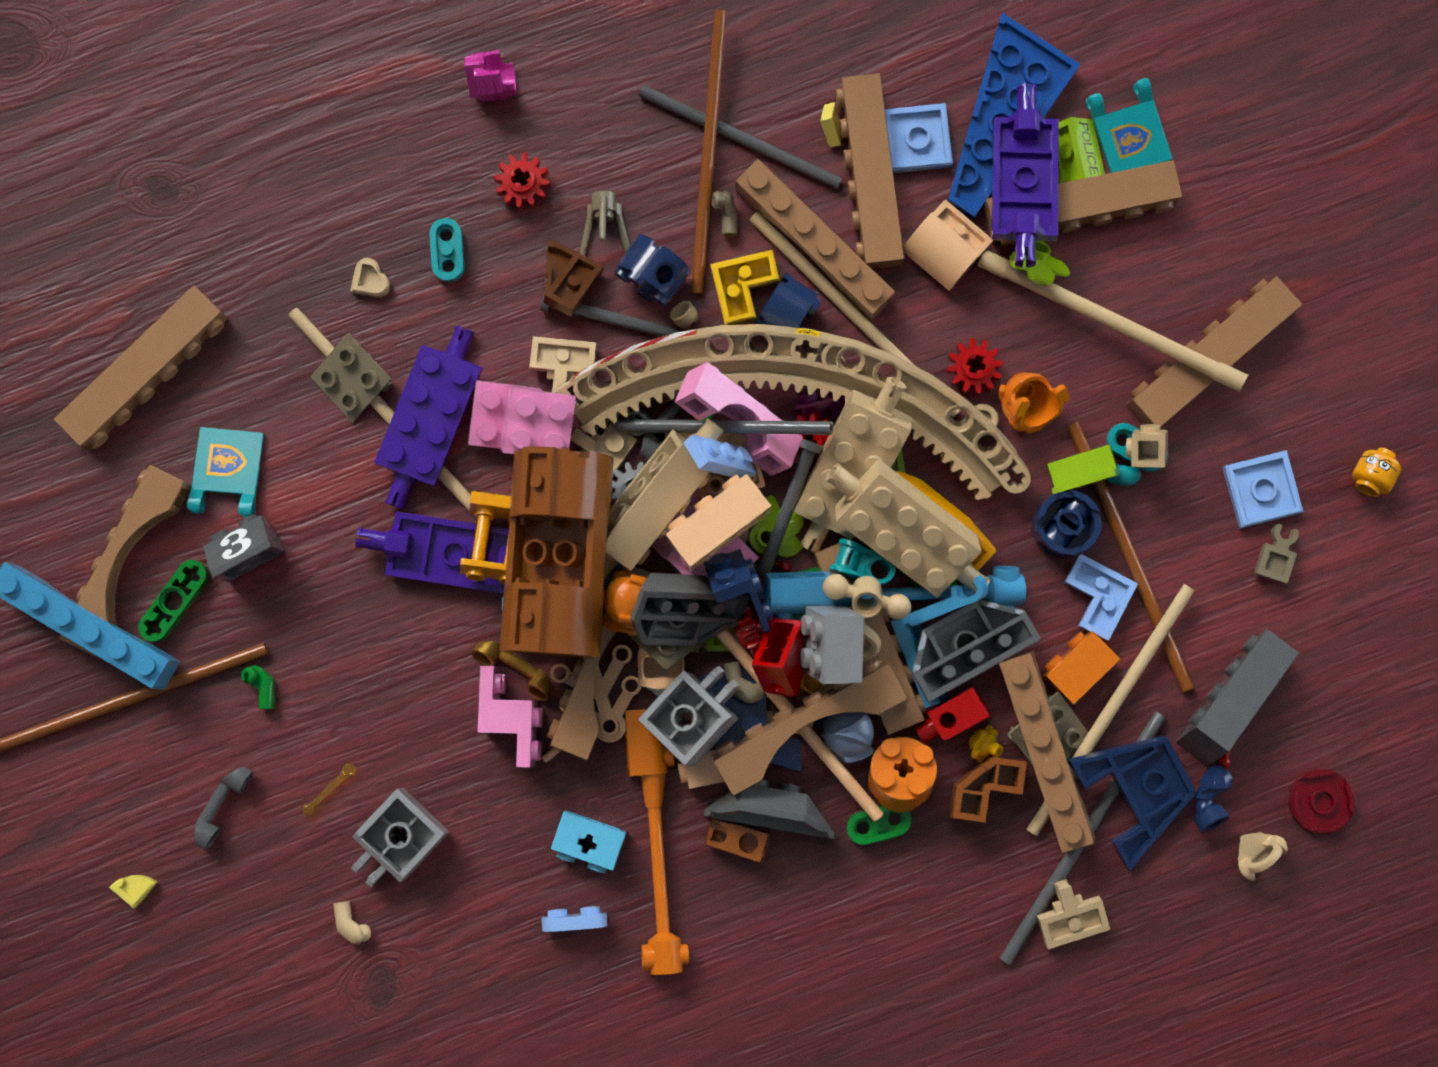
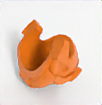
(1031, 401)
(620, 601)

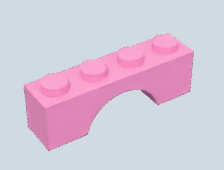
(711, 392)

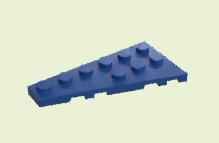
(1014, 59)

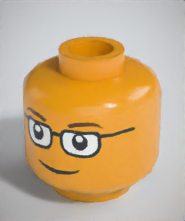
(1376, 472)

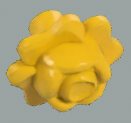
(984, 744)

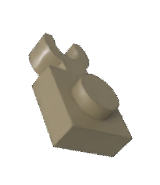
(1276, 560)

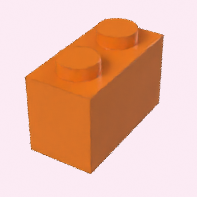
(1080, 666)

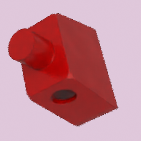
(780, 667)
(966, 707)

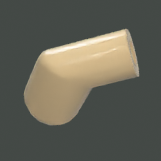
(347, 927)

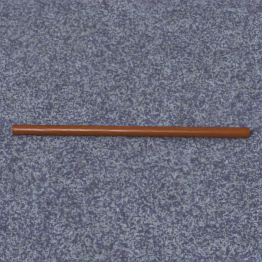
(708, 152)
(1134, 564)
(132, 697)

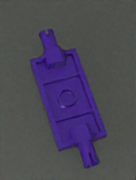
(1025, 177)
(428, 416)
(433, 549)

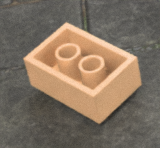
(717, 521)

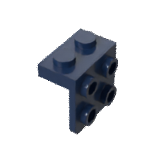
(733, 576)

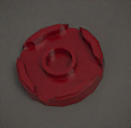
(1321, 801)

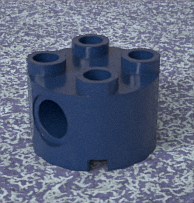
(652, 269)
(789, 304)
(1066, 524)

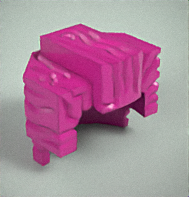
(489, 77)

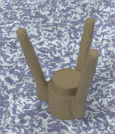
(604, 208)

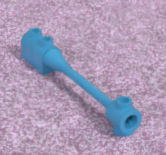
(793, 591)

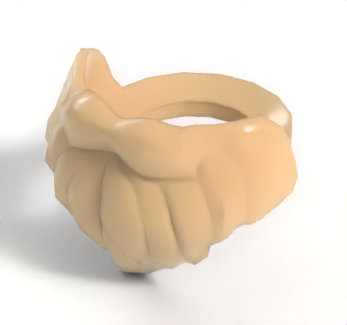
(1259, 852)

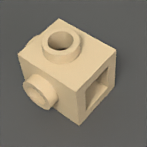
(1148, 446)

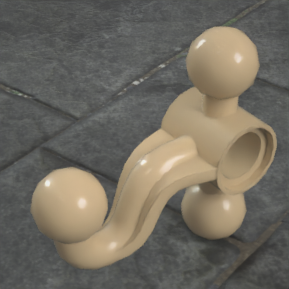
(896, 606)

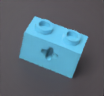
(607, 837)

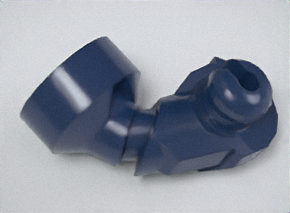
(1212, 783)

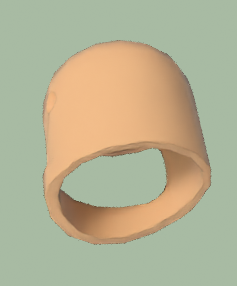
(653, 675)

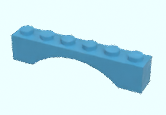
(85, 628)

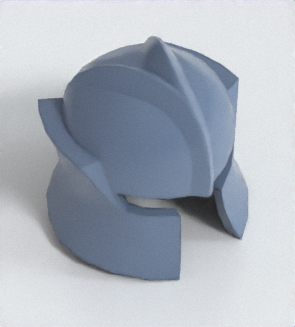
(848, 735)

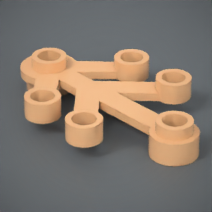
(602, 688)

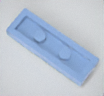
(719, 457)

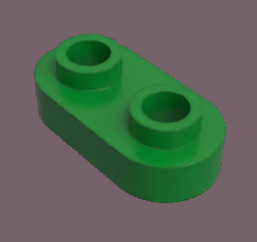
(879, 829)

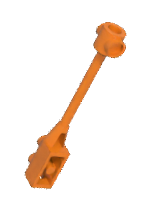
(650, 761)

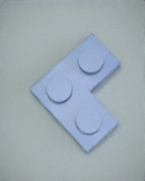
(1108, 592)

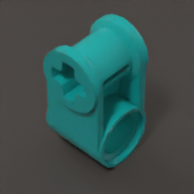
(859, 562)

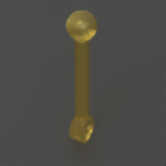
(347, 770)

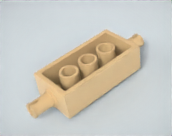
(860, 436)
(654, 499)
(906, 527)

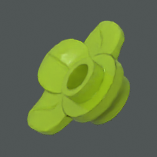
(1045, 268)
(790, 545)

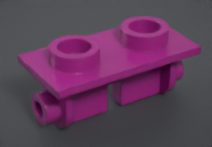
(814, 402)

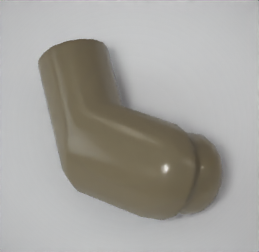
(729, 212)
(747, 691)

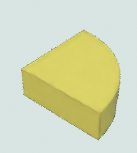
(830, 124)
(133, 888)

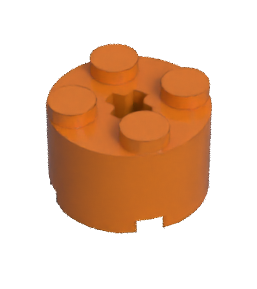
(904, 756)

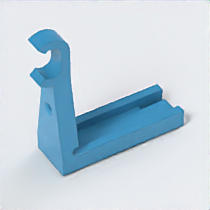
(909, 628)

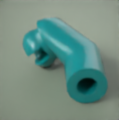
(1128, 476)

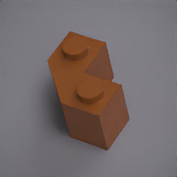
(972, 790)

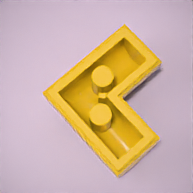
(736, 277)

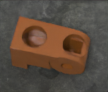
(738, 839)

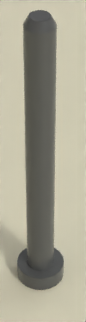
(618, 320)
(788, 505)

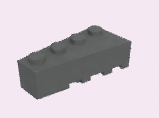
(1237, 698)

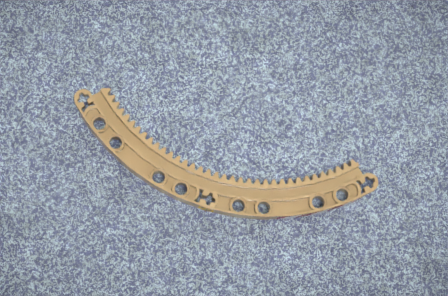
(782, 361)

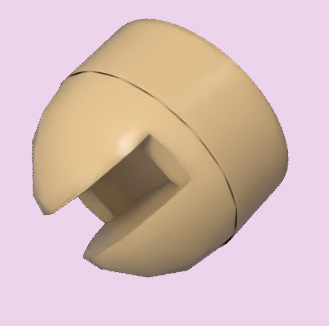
(684, 314)

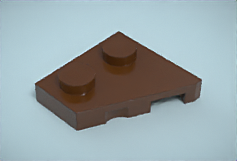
(568, 277)

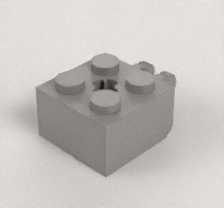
(833, 644)
(710, 715)
(379, 839)

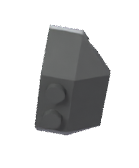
(682, 610)
(969, 645)
(772, 808)

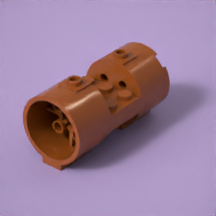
(556, 552)

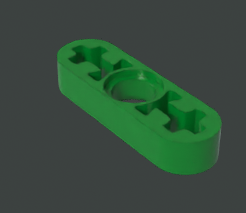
(160, 602)

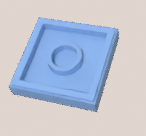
(919, 138)
(1262, 489)

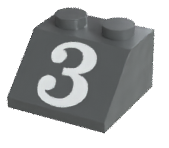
(242, 549)

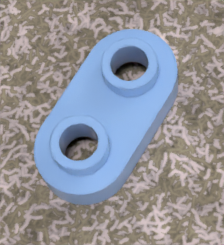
(587, 919)

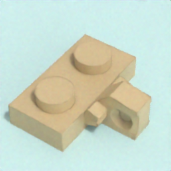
(561, 358)
(609, 443)
(1072, 917)

